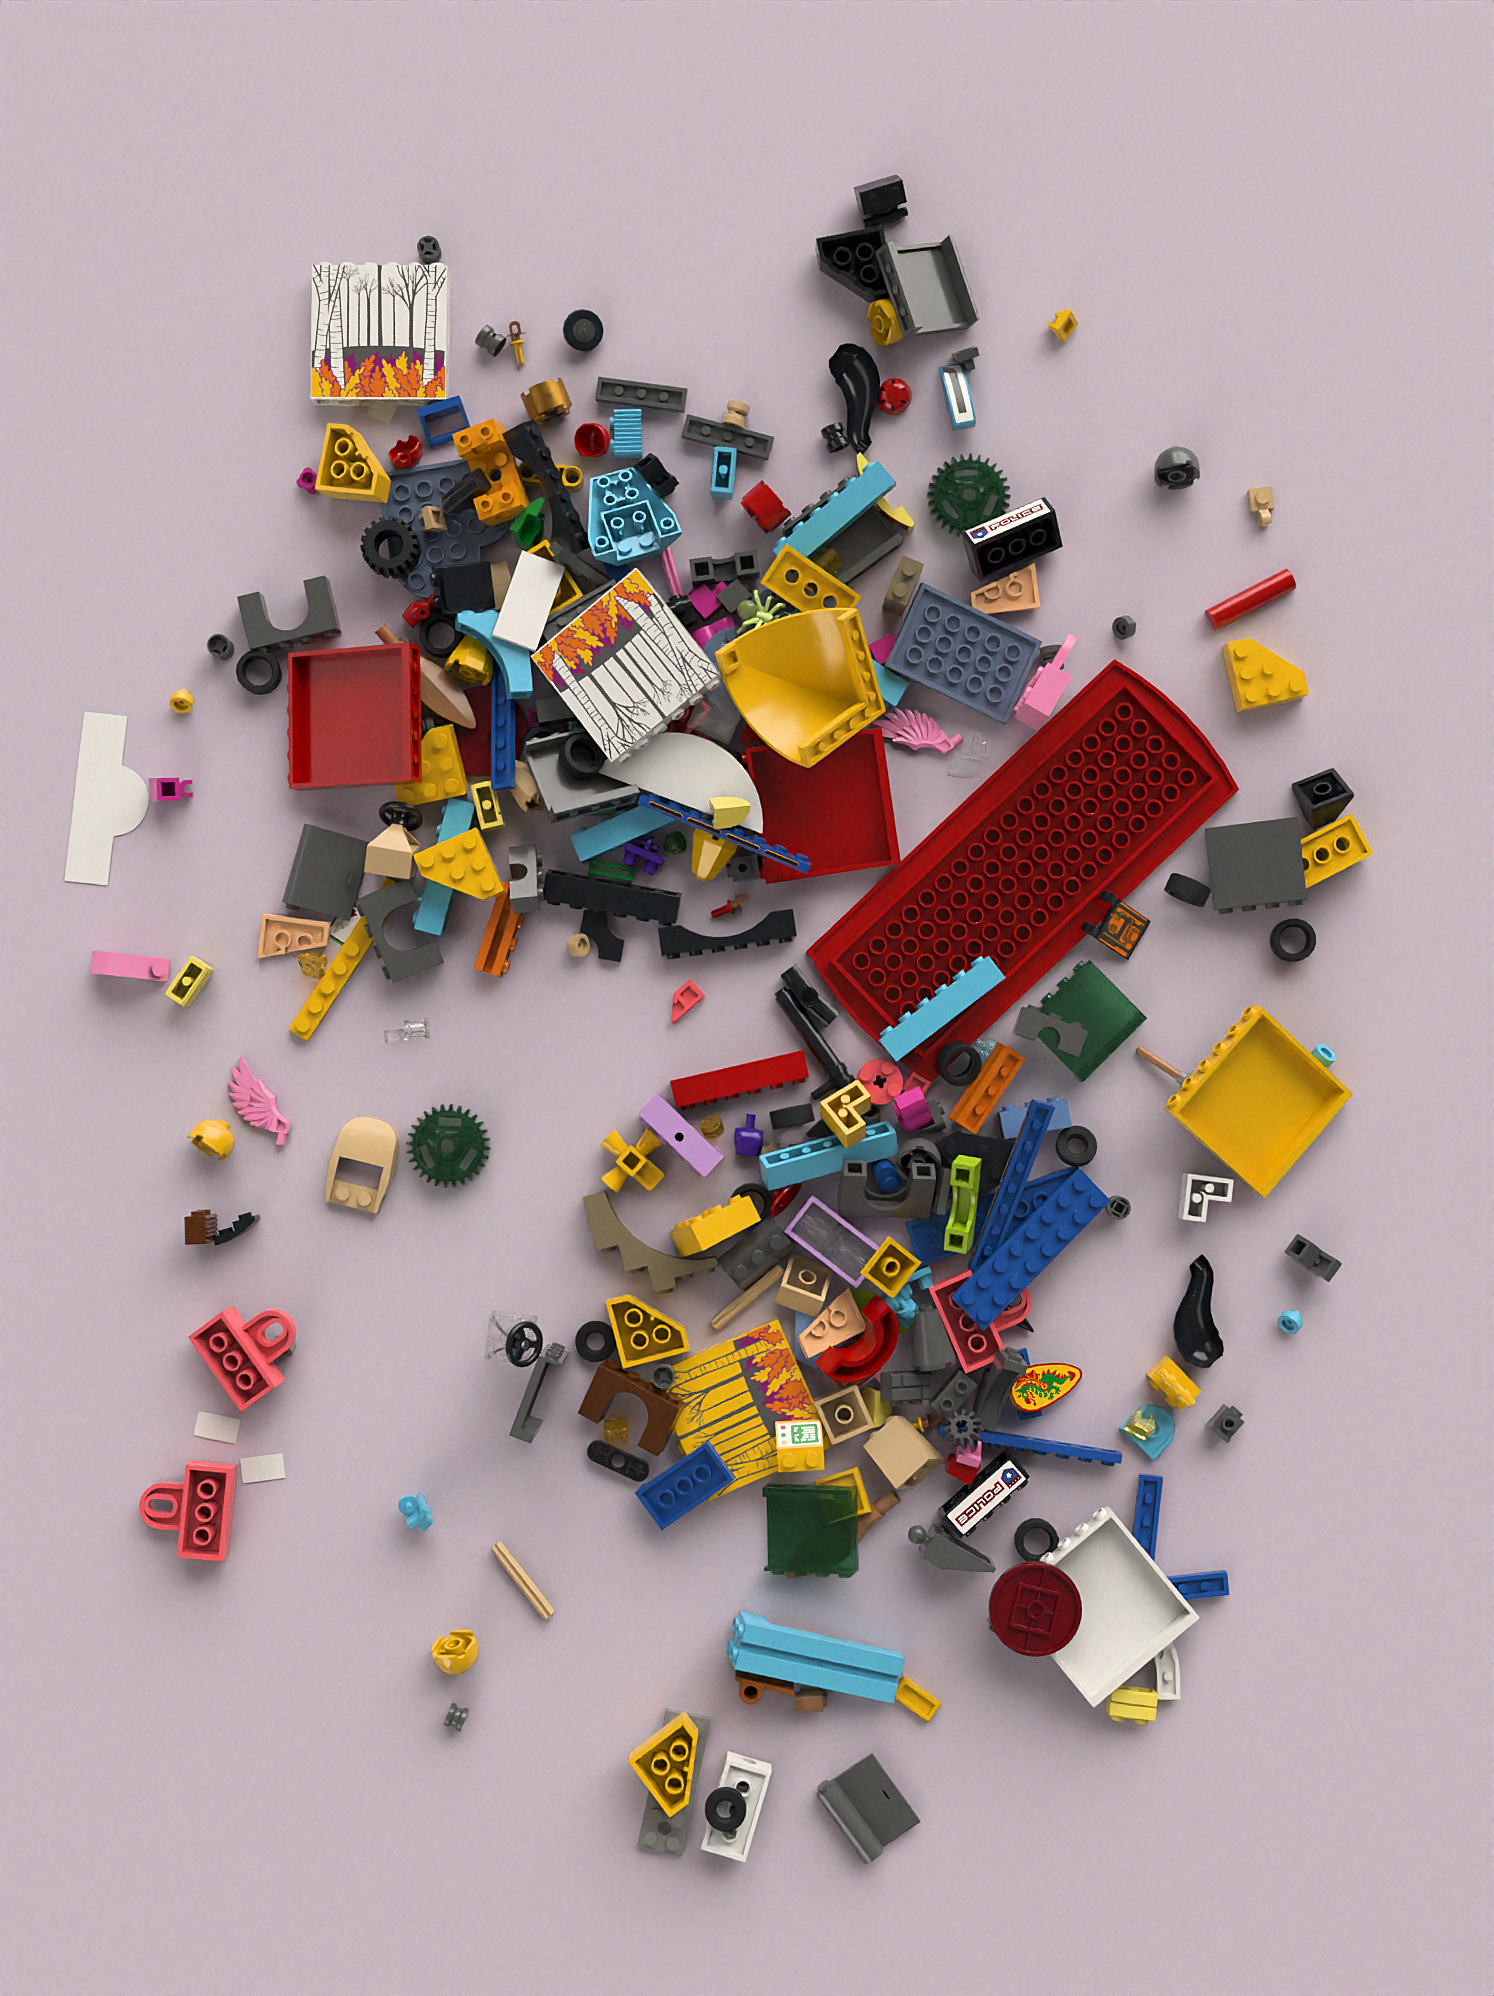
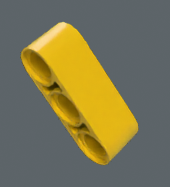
(565, 471)

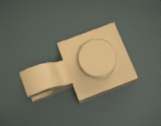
(1261, 502)

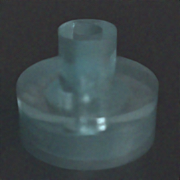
(985, 1047)

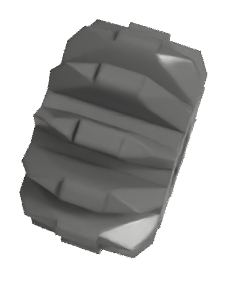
(954, 1433)

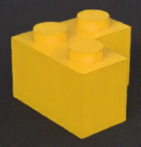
(843, 1113)

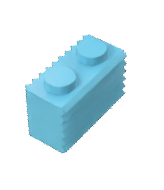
(628, 434)
(723, 472)

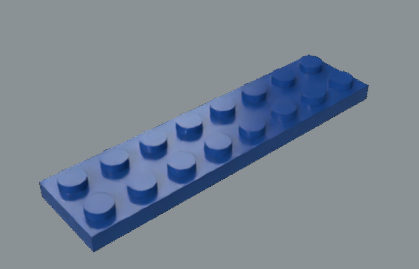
(929, 1234)
(1030, 1249)

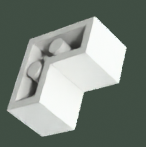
(1197, 1191)

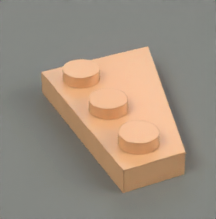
(1009, 594)
(290, 934)
(833, 1325)

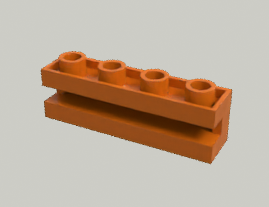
(499, 936)
(987, 1088)

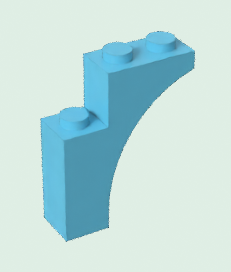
(512, 659)

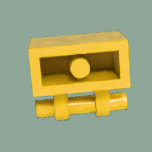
(1174, 1383)

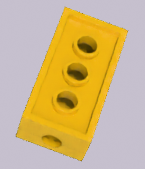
(807, 573)
(1333, 860)

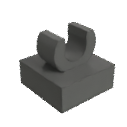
(965, 356)

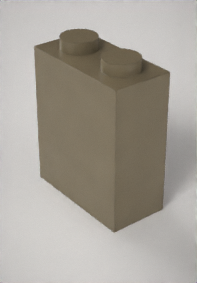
(902, 586)

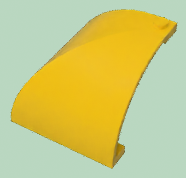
(804, 682)

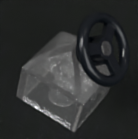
(513, 1338)

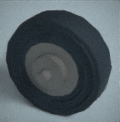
(583, 330)

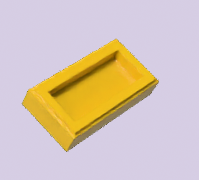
(916, 1699)

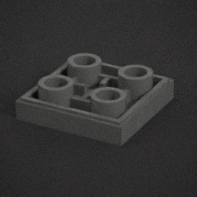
(941, 1199)

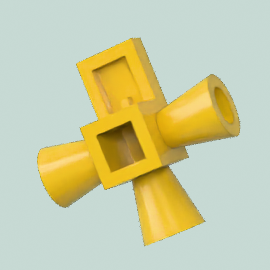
(632, 1161)

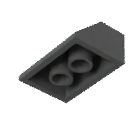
(756, 1254)

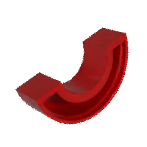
(870, 1351)

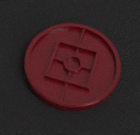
(476, 742)
(1035, 1608)

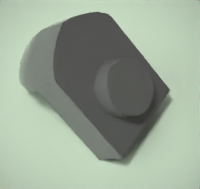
(936, 1112)

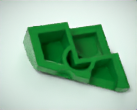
(529, 525)

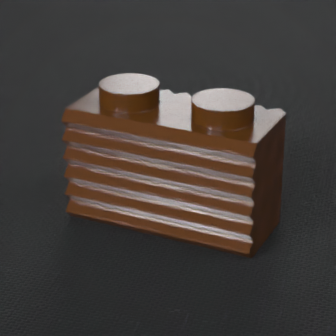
(200, 1227)

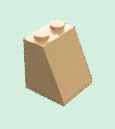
(902, 1452)

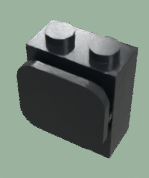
(462, 587)

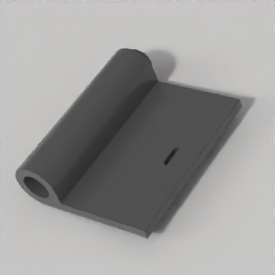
(322, 870)
(863, 1809)

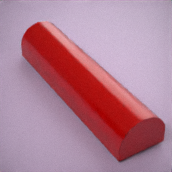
(1251, 599)

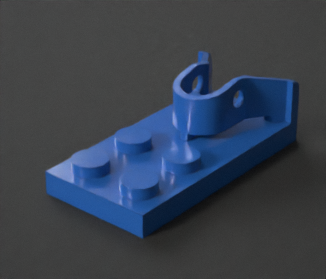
(685, 1485)

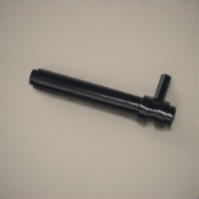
(835, 1070)

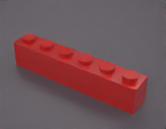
(738, 1079)

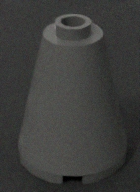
(930, 1340)

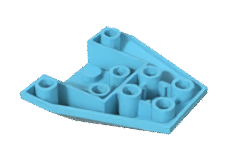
(628, 519)

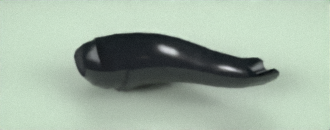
(860, 385)
(1193, 1322)

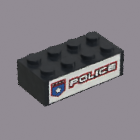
(1012, 539)
(987, 1491)

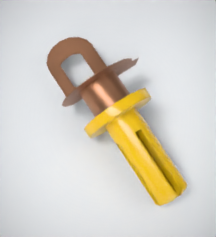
(516, 341)
(925, 1423)

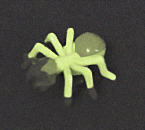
(757, 613)

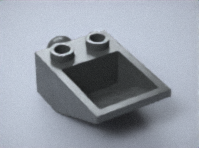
(947, 1551)

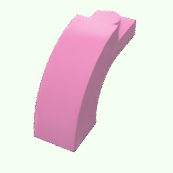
(129, 966)

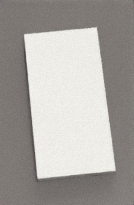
(528, 601)

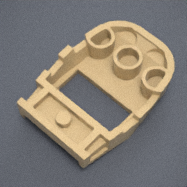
(367, 1142)

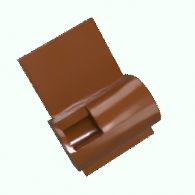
(760, 1682)

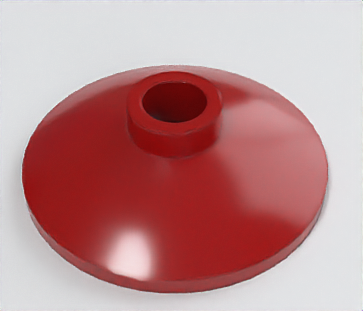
(783, 1198)

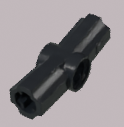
(819, 1007)

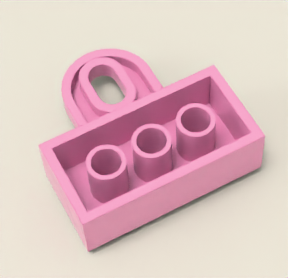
(1044, 689)

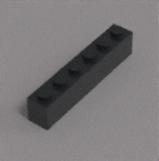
(611, 896)

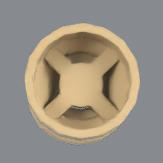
(736, 414)

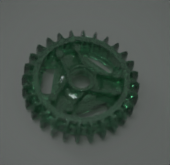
(951, 488)
(463, 1137)

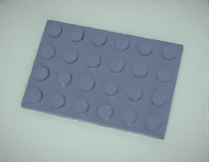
(963, 653)

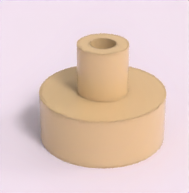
(578, 945)

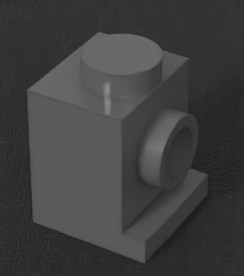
(752, 868)
(1217, 1422)

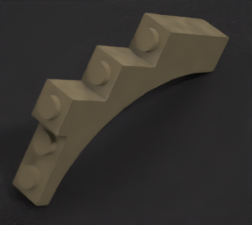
(663, 1268)

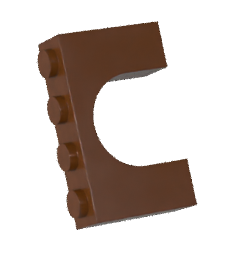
(662, 1407)

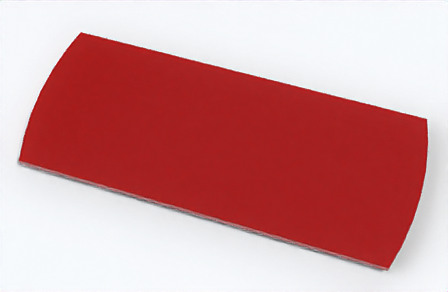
(1025, 859)

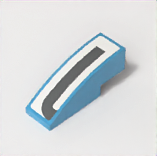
(957, 397)

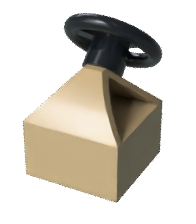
(394, 848)

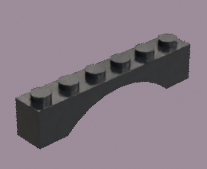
(528, 446)
(679, 940)

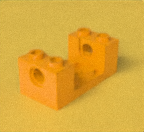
(487, 449)

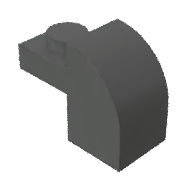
(1312, 1258)

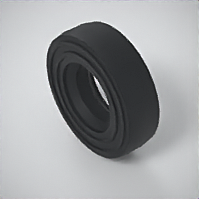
(1084, 1135)
(595, 1355)
(725, 1794)

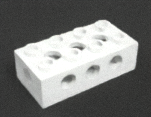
(737, 1842)

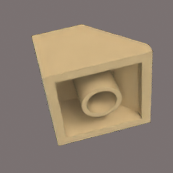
(804, 1285)
(843, 1413)

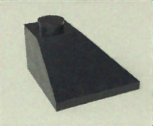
(1322, 797)

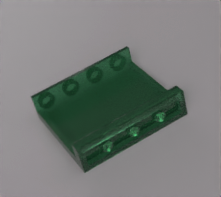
(1100, 1007)
(812, 1529)

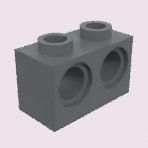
(953, 1393)

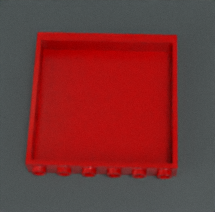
(354, 717)
(829, 812)

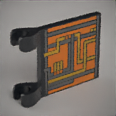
(1120, 927)

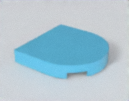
(1162, 1435)

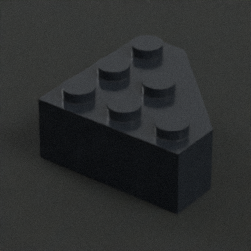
(853, 261)
(991, 1150)

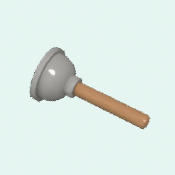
(1161, 1064)

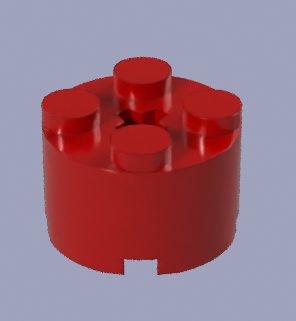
(765, 506)

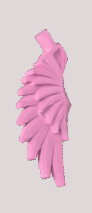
(916, 731)
(257, 1102)

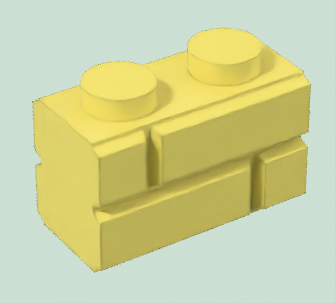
(488, 807)
(189, 981)
(1132, 1703)

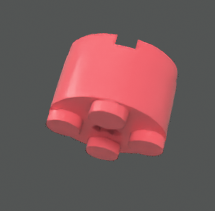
(886, 1070)

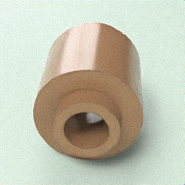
(810, 1700)

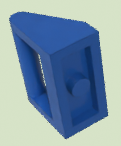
(440, 410)

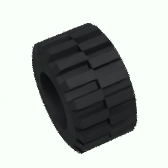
(382, 531)

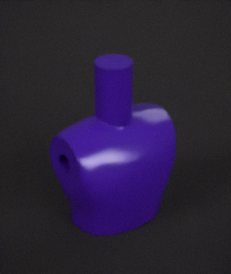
(748, 1139)

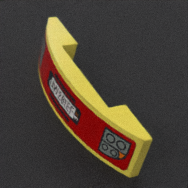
(898, 517)

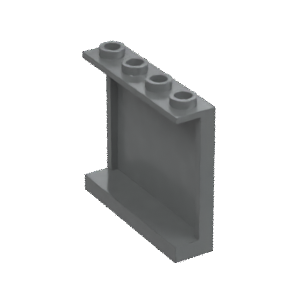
(927, 287)
(860, 544)
(566, 796)
(1256, 865)
(526, 1426)

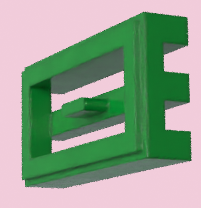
(591, 870)

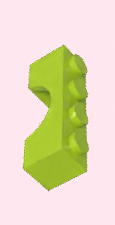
(965, 1185)

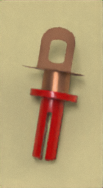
(730, 907)

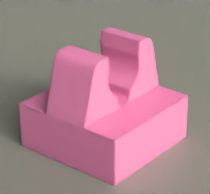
(970, 1455)

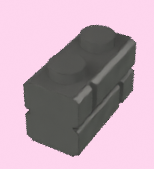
(905, 1386)

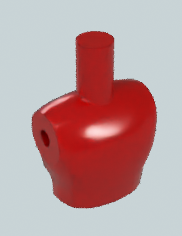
(418, 611)

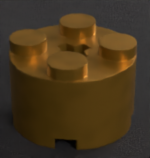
(546, 401)

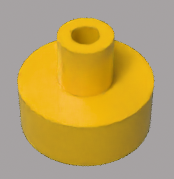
(181, 701)

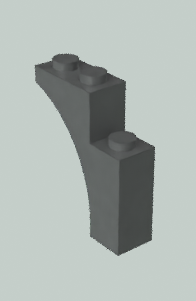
(996, 1385)

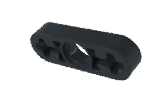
(621, 1470)

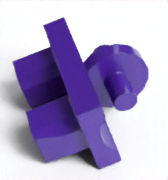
(652, 861)

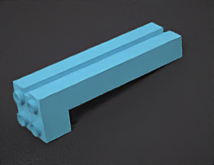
(813, 1658)

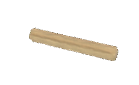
(747, 1297)
(522, 1580)

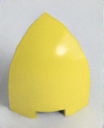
(728, 811)
(878, 1409)

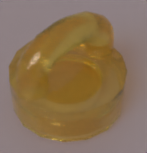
(712, 1127)

